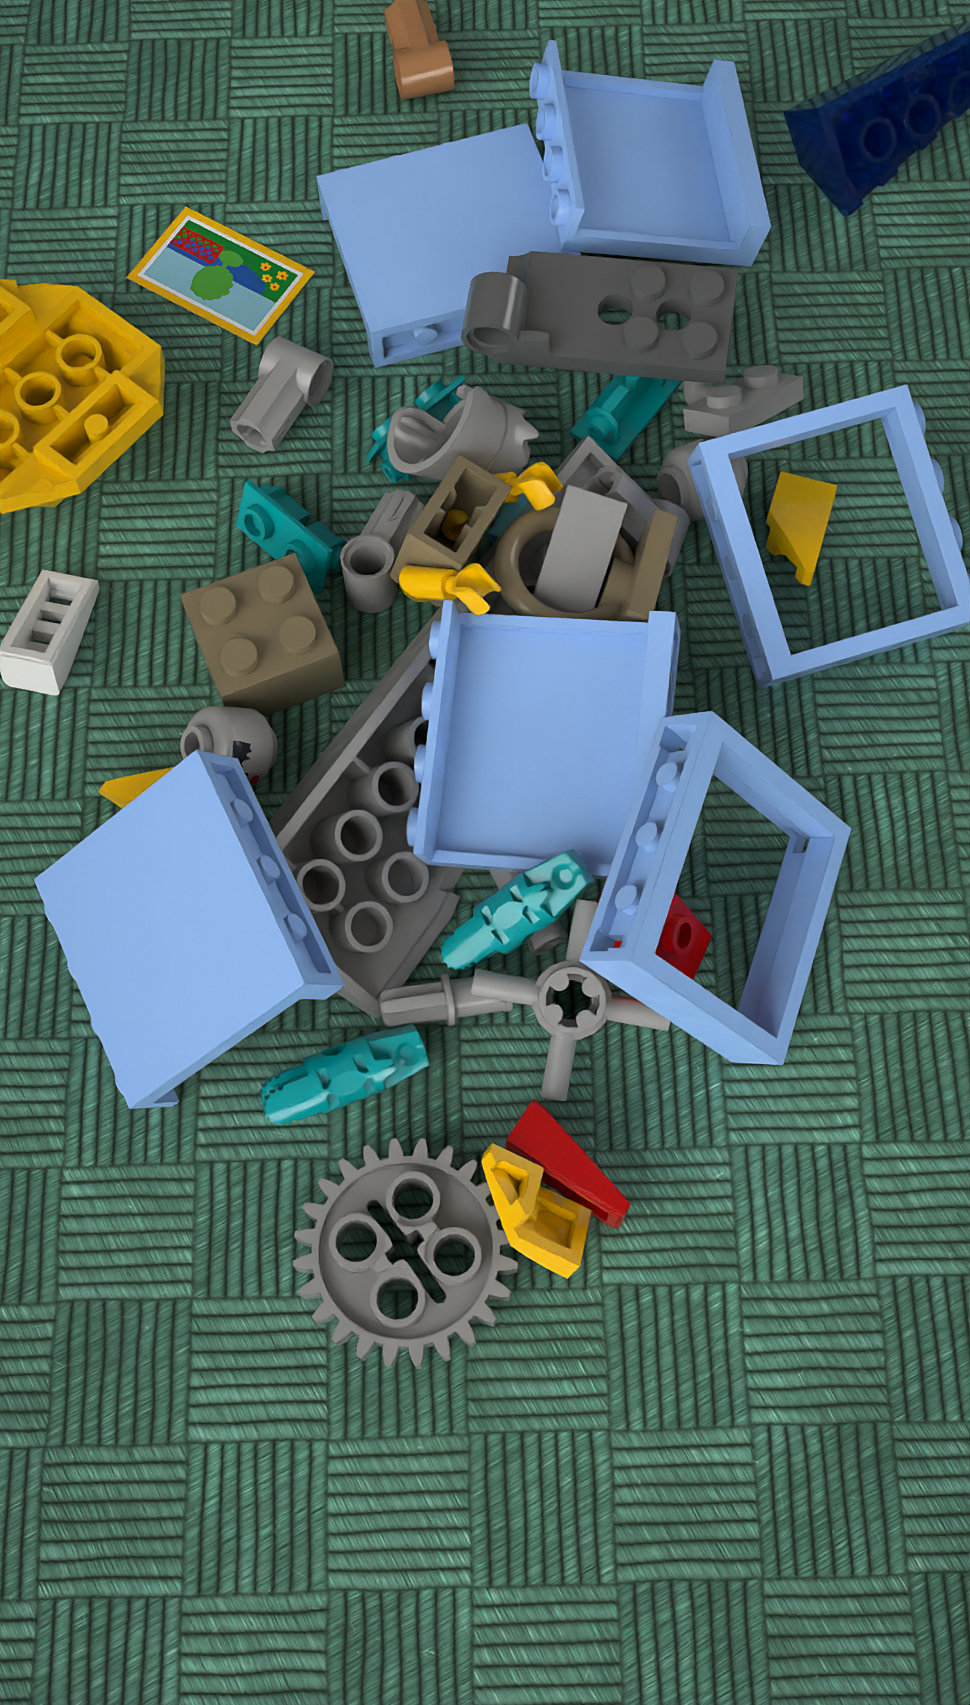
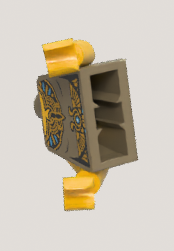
(452, 527)

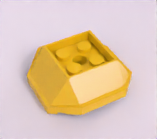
(71, 391)

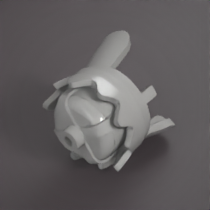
(476, 428)

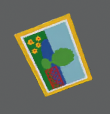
(221, 275)

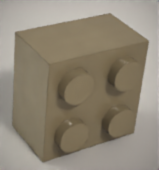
(264, 638)

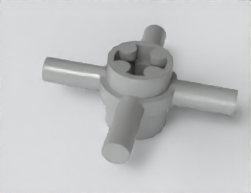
(563, 1030)

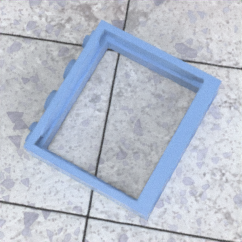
(740, 557)
(649, 868)

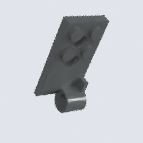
(552, 304)

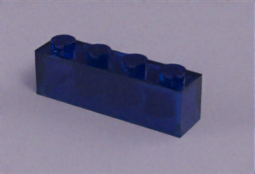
(877, 119)

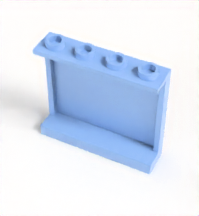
(650, 165)
(428, 225)
(537, 736)
(184, 927)

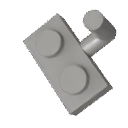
(740, 404)

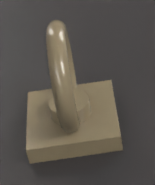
(629, 582)

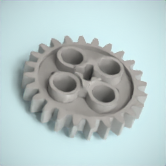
(355, 1288)

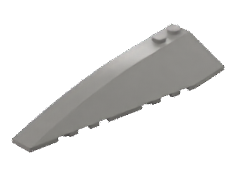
(352, 808)

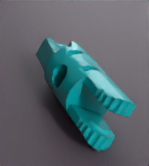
(518, 910)
(343, 1074)

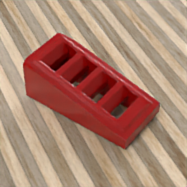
(566, 1165)

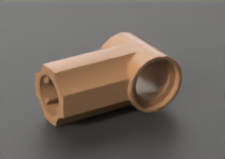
(419, 58)

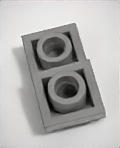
(579, 551)

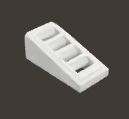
(39, 665)

